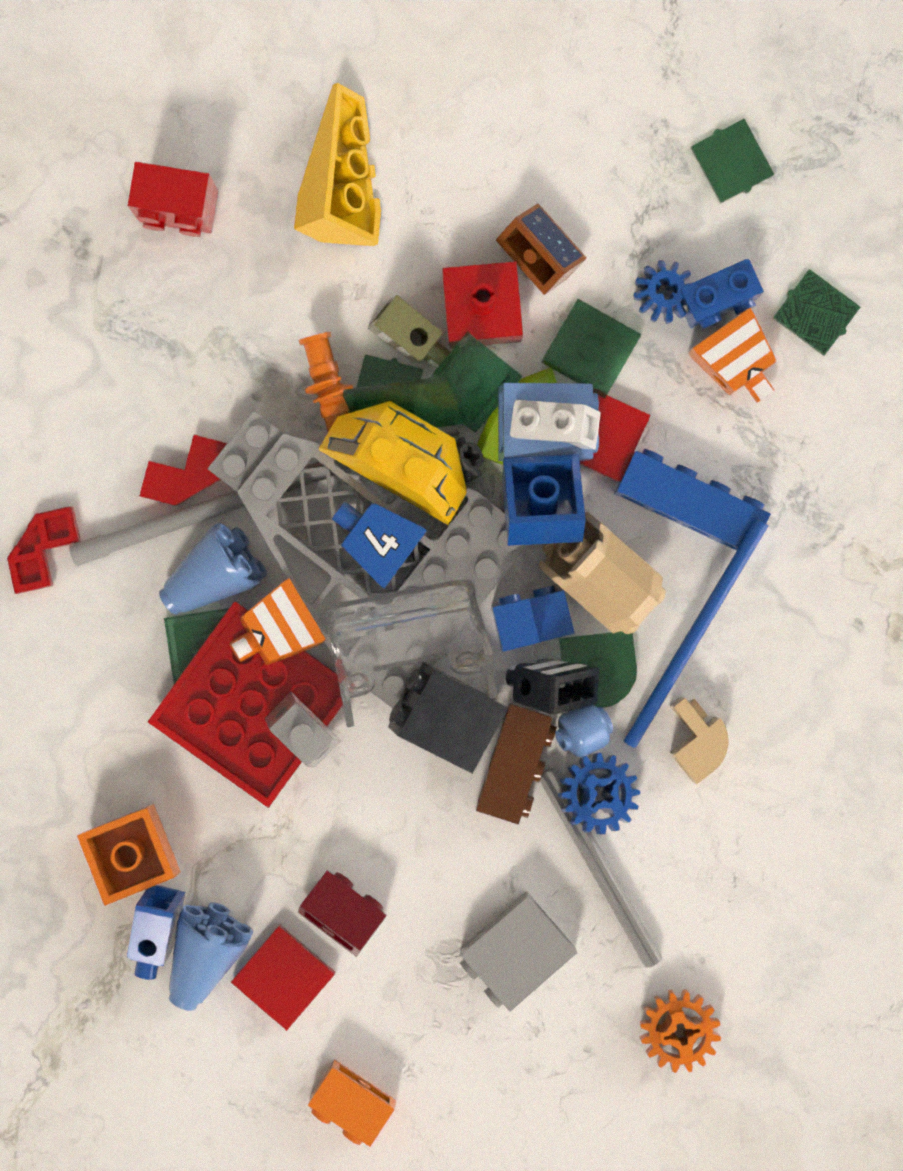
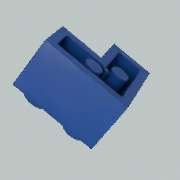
(532, 619)

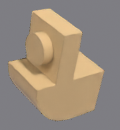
(706, 747)

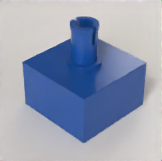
(543, 499)

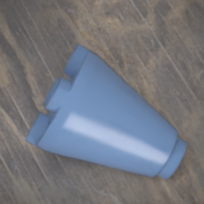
(213, 571)
(203, 952)

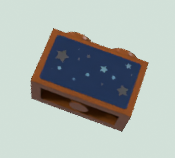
(541, 248)

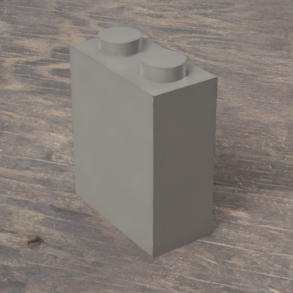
(516, 952)

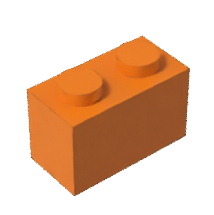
(351, 1104)

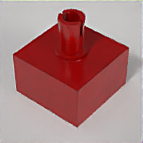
(483, 302)

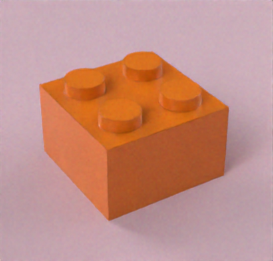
(129, 854)

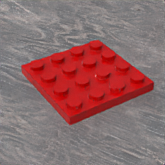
(223, 703)

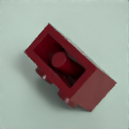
(342, 912)

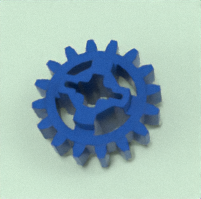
(610, 782)

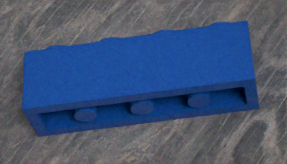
(689, 501)

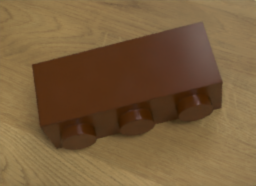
(515, 764)

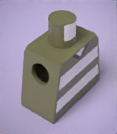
(395, 325)

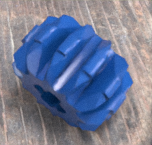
(655, 301)

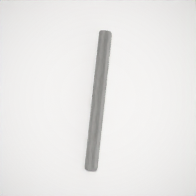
(603, 875)

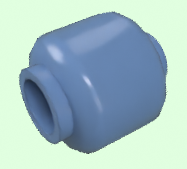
(584, 730)

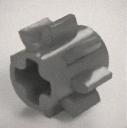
(470, 459)

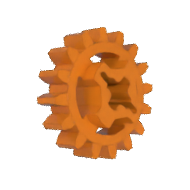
(694, 1028)

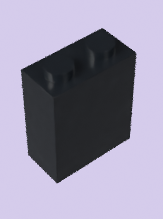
(446, 717)

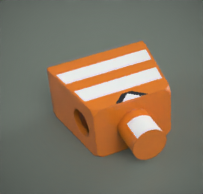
(737, 356)
(277, 627)

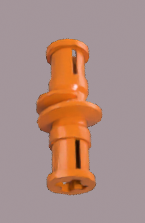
(326, 379)

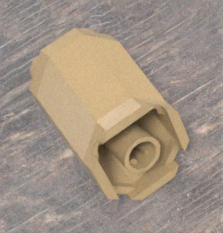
(605, 577)

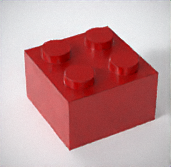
(173, 198)

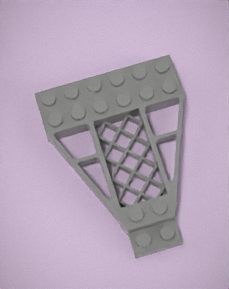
(472, 548)

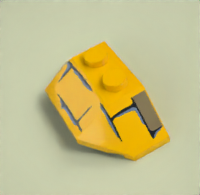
(400, 456)

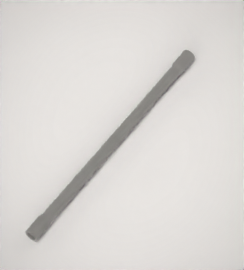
(105, 544)

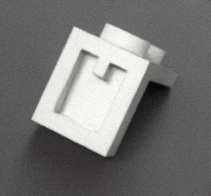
(555, 422)

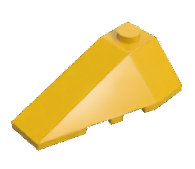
(336, 188)

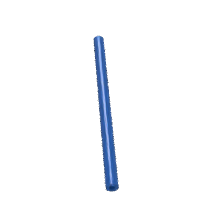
(696, 633)

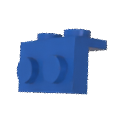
(720, 293)

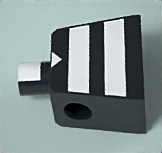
(538, 683)

